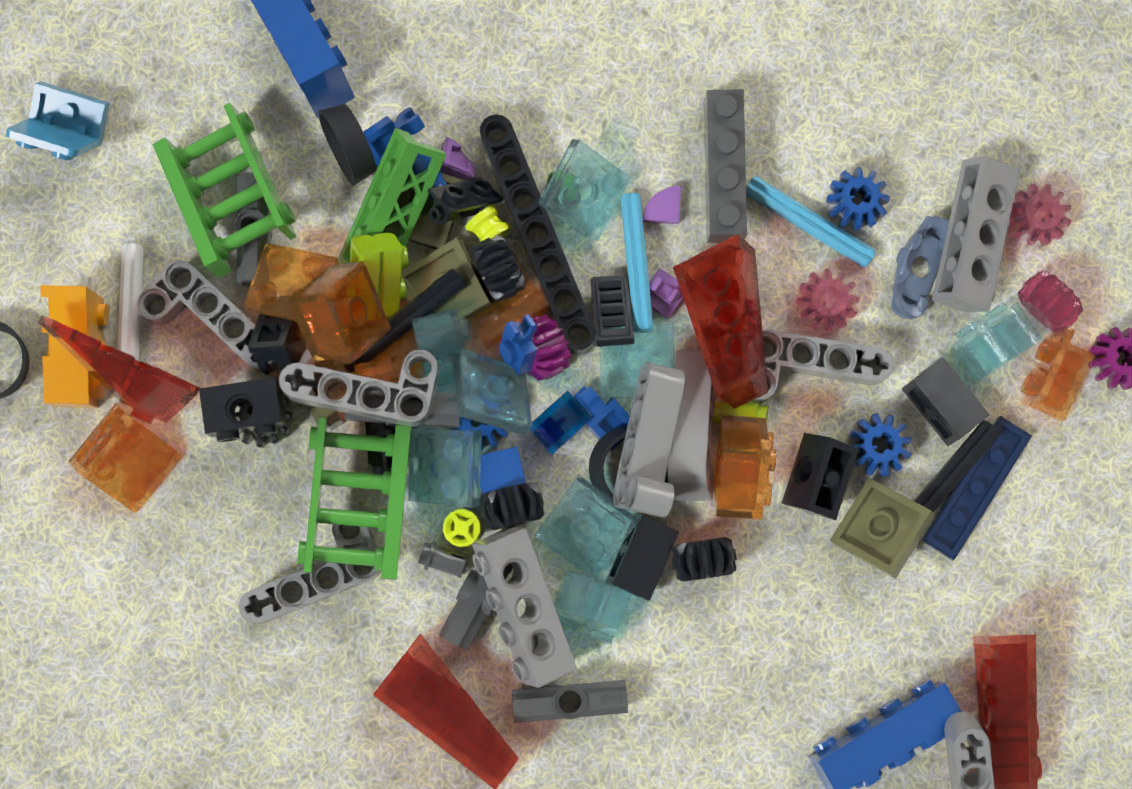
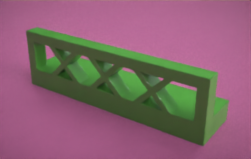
(387, 185)

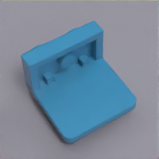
(61, 122)

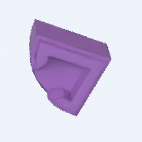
(456, 162)
(664, 207)

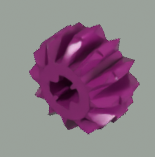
(551, 349)
(1108, 352)

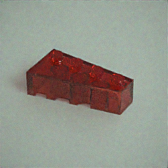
(726, 317)
(1009, 707)
(438, 708)

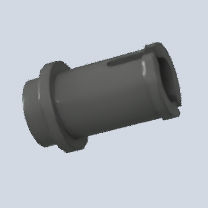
(442, 559)

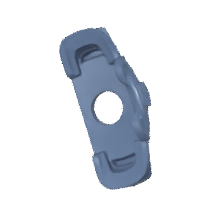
(910, 291)

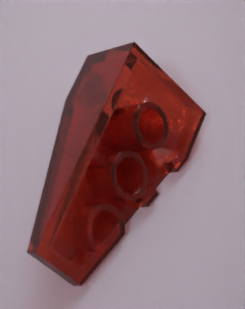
(134, 383)

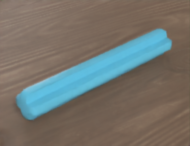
(810, 222)
(636, 263)

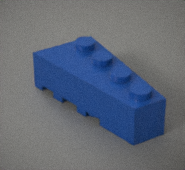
(306, 51)
(886, 739)

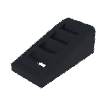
(611, 309)

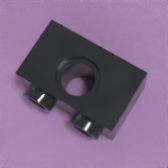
(221, 401)
(820, 475)

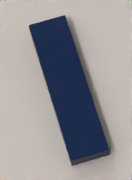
(975, 491)

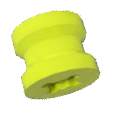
(488, 224)
(458, 524)

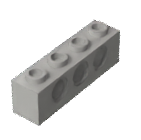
(976, 234)
(552, 656)

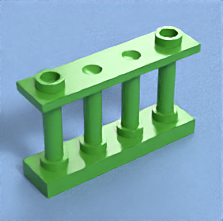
(189, 189)
(386, 521)

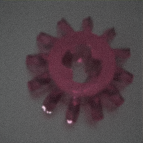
(1051, 223)
(815, 291)
(1050, 301)

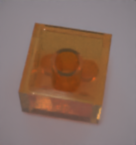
(339, 314)
(743, 467)

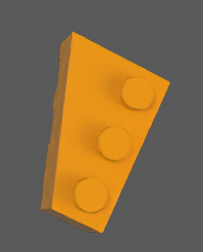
(64, 378)

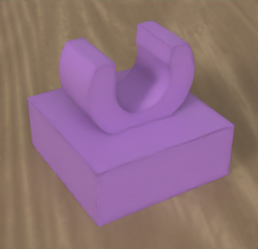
(664, 293)

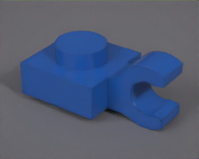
(381, 132)
(517, 345)
(604, 415)

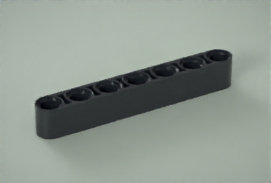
(536, 217)

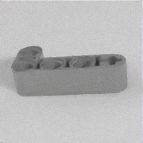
(193, 297)
(819, 360)
(360, 386)
(649, 442)
(690, 453)
(310, 582)
(957, 730)

